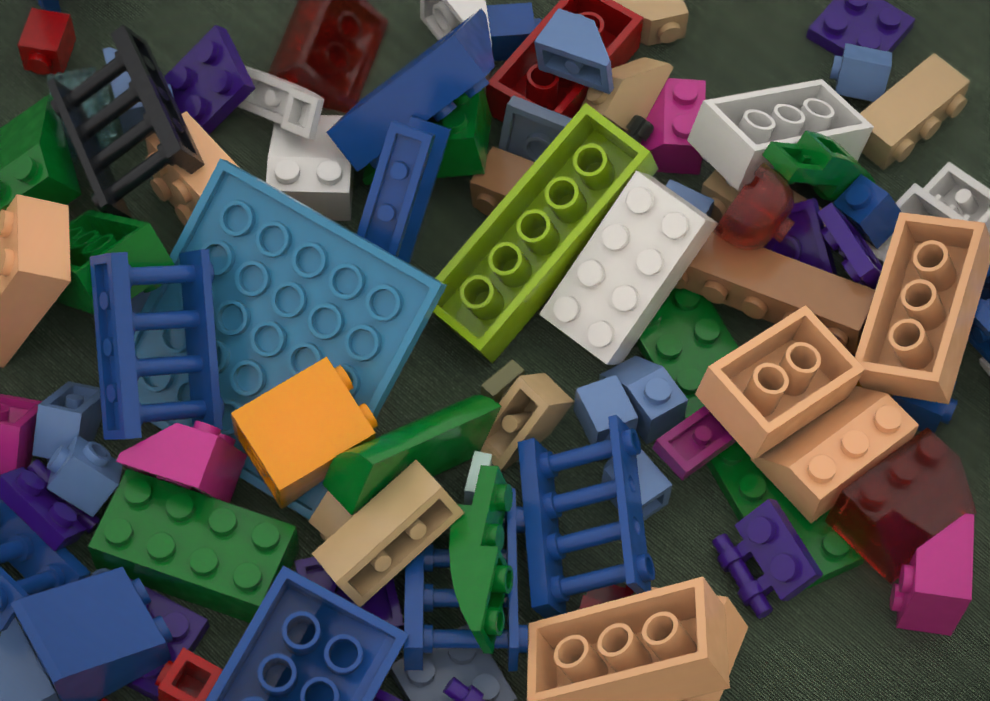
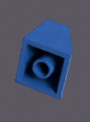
(94, 634)

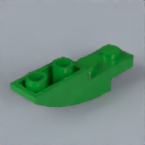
(816, 162)
(476, 558)

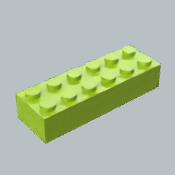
(537, 232)

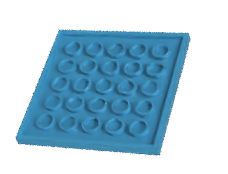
(285, 298)

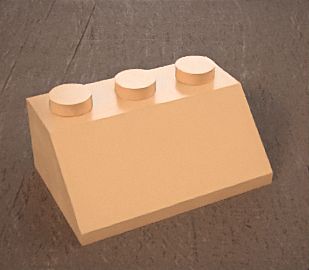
(836, 450)

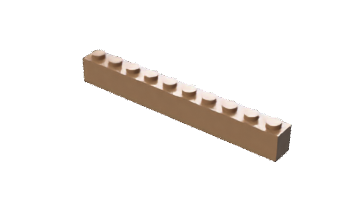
(749, 280)

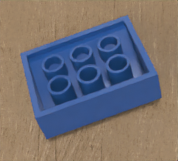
(419, 89)
(309, 648)

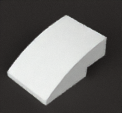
(946, 195)

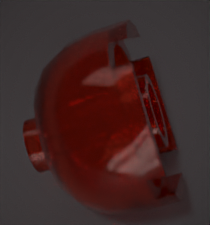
(759, 212)

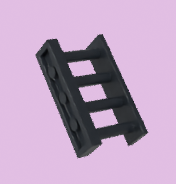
(161, 117)

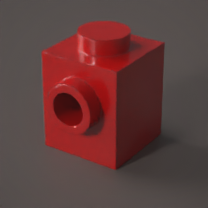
(46, 41)
(187, 678)

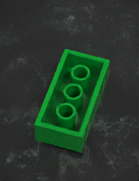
(105, 233)
(192, 545)

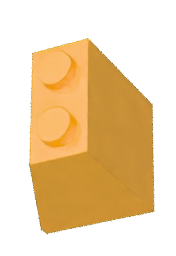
(302, 428)

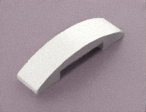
(284, 103)

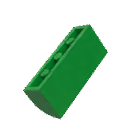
(434, 441)

